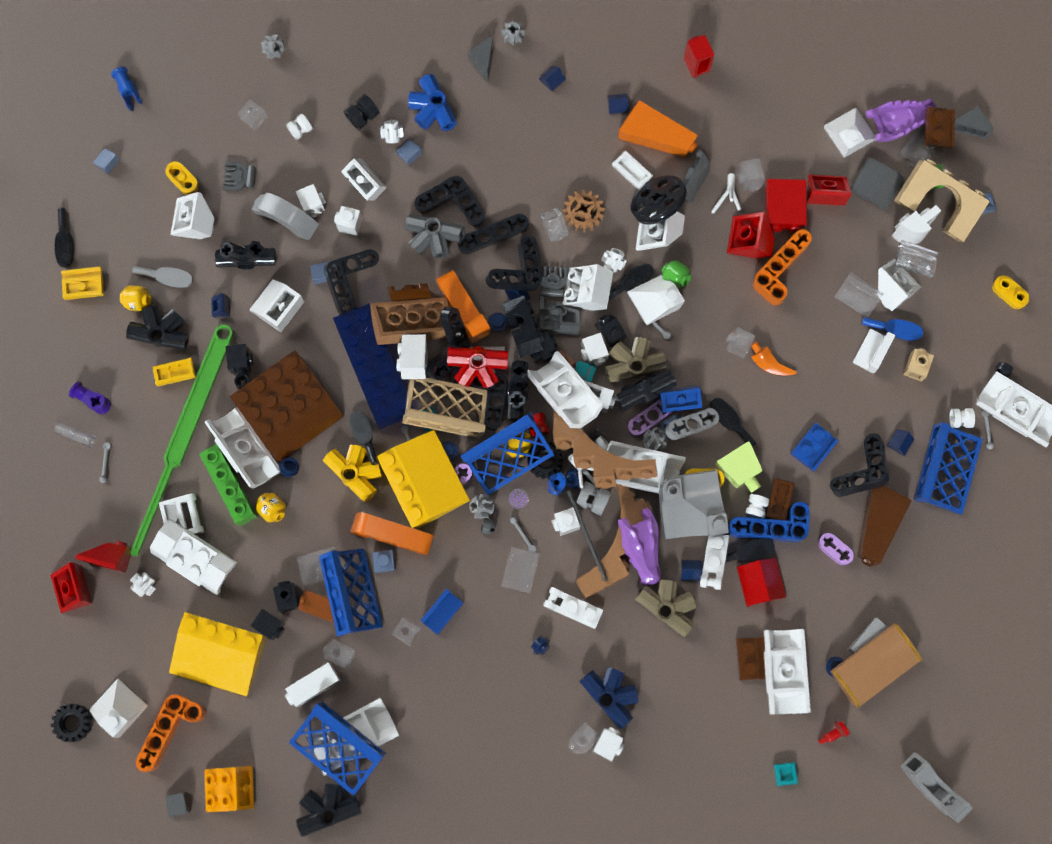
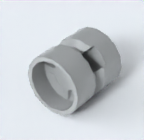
(600, 500)

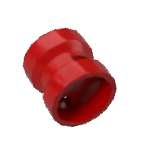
(540, 421)

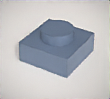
(383, 561)

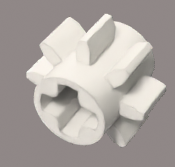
(391, 131)
(614, 260)
(142, 584)

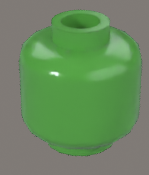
(676, 273)

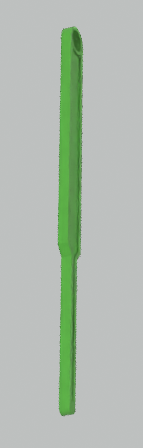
(186, 426)

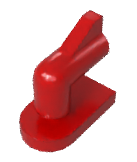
(840, 730)

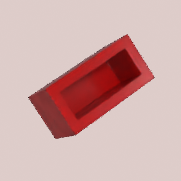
(698, 55)

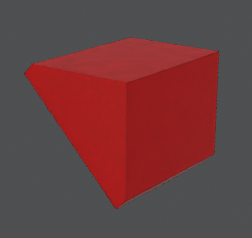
(827, 190)
(761, 581)
(70, 587)

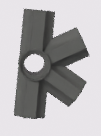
(436, 240)

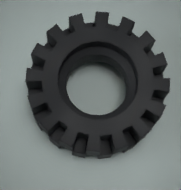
(553, 469)
(59, 723)

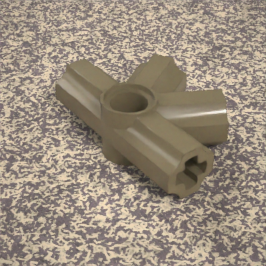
(639, 356)
(676, 605)

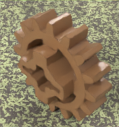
(591, 205)

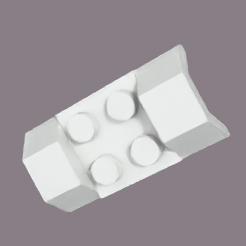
(566, 392)
(1017, 408)
(243, 448)
(667, 465)
(192, 556)
(786, 671)
(371, 720)

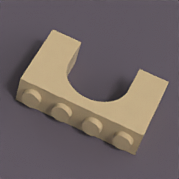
(968, 203)

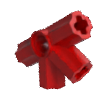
(470, 367)

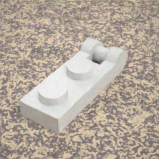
(715, 561)
(573, 608)

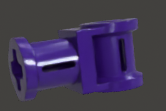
(90, 398)

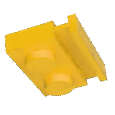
(82, 283)

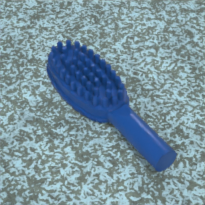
(900, 328)

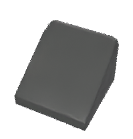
(177, 804)

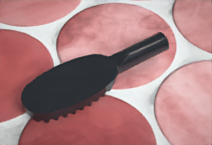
(63, 242)
(633, 279)
(730, 419)
(363, 433)
(752, 550)

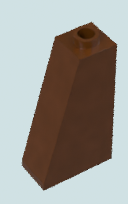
(881, 520)

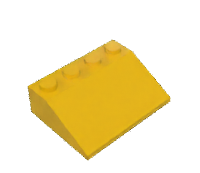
(423, 479)
(216, 654)

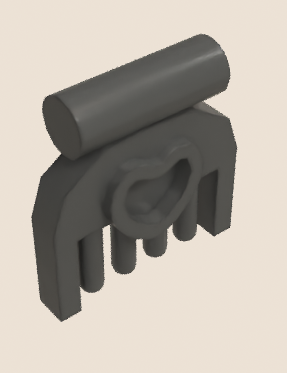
(240, 176)
(553, 283)

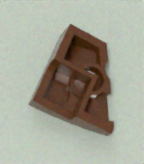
(410, 292)

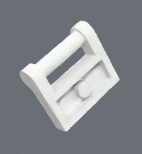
(173, 510)

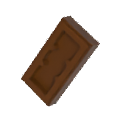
(779, 499)

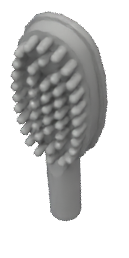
(167, 275)

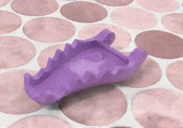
(898, 118)
(641, 545)

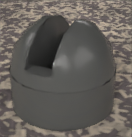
(488, 526)

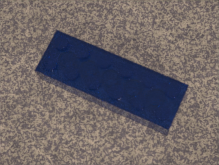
(373, 366)

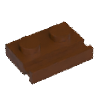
(939, 127)
(751, 658)

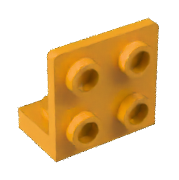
(229, 789)

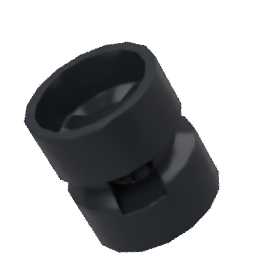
(361, 112)

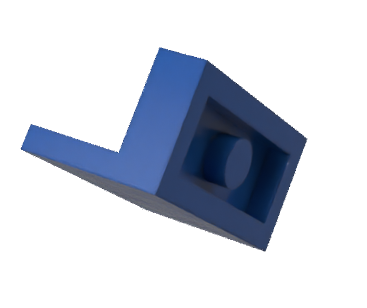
(681, 399)
(442, 612)

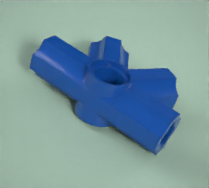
(429, 111)

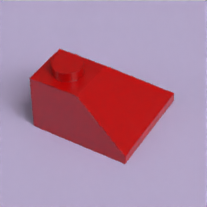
(751, 236)
(108, 555)

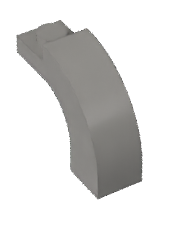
(286, 214)
(934, 789)

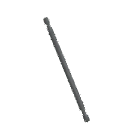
(587, 535)

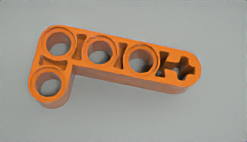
(783, 263)
(457, 297)
(391, 533)
(166, 735)

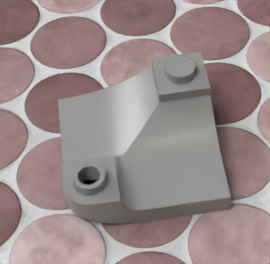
(693, 506)

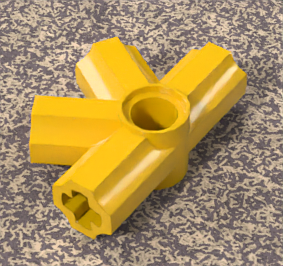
(354, 463)

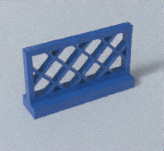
(503, 437)
(932, 463)
(339, 593)
(349, 734)

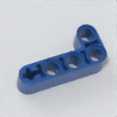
(768, 524)

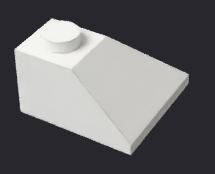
(850, 132)
(192, 217)
(661, 233)
(896, 285)
(656, 299)
(117, 709)

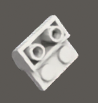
(915, 226)

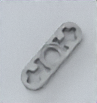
(687, 430)

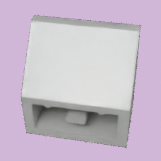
(588, 287)
(277, 305)

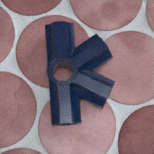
(619, 695)

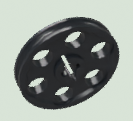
(658, 199)

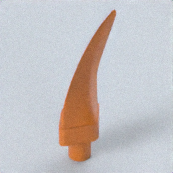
(767, 362)

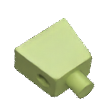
(741, 467)

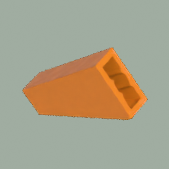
(654, 130)

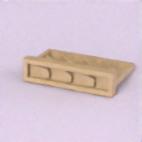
(439, 421)

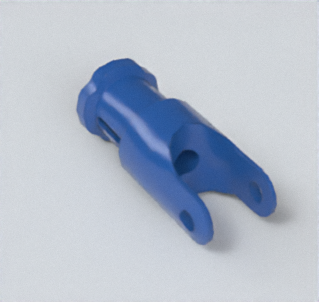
(126, 86)
(558, 478)

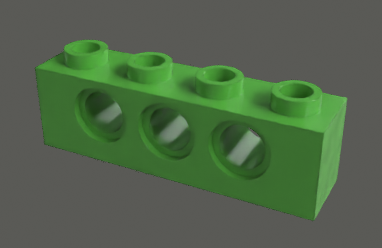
(228, 485)

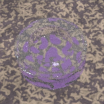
(518, 498)

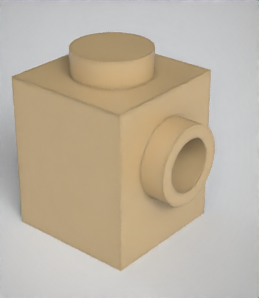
(918, 364)

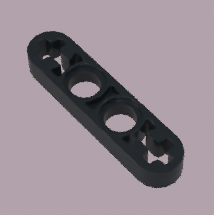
(491, 230)

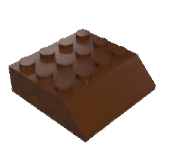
(286, 406)

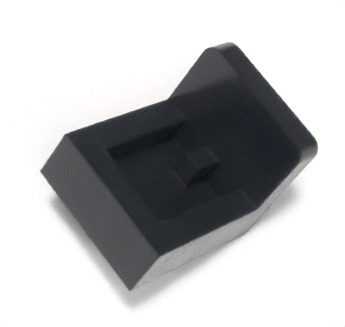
(610, 329)

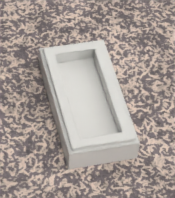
(632, 170)

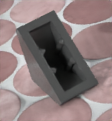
(481, 56)
(974, 124)

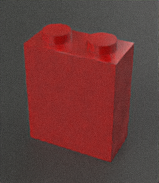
(785, 204)

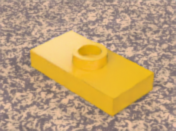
(174, 372)

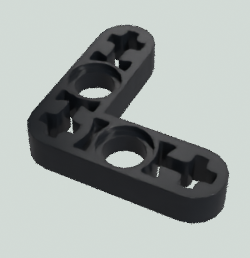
(456, 194)
(343, 270)
(522, 275)
(450, 319)
(493, 391)
(870, 475)

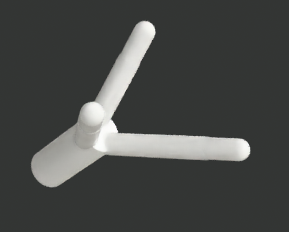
(730, 190)
(580, 474)

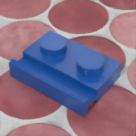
(814, 447)

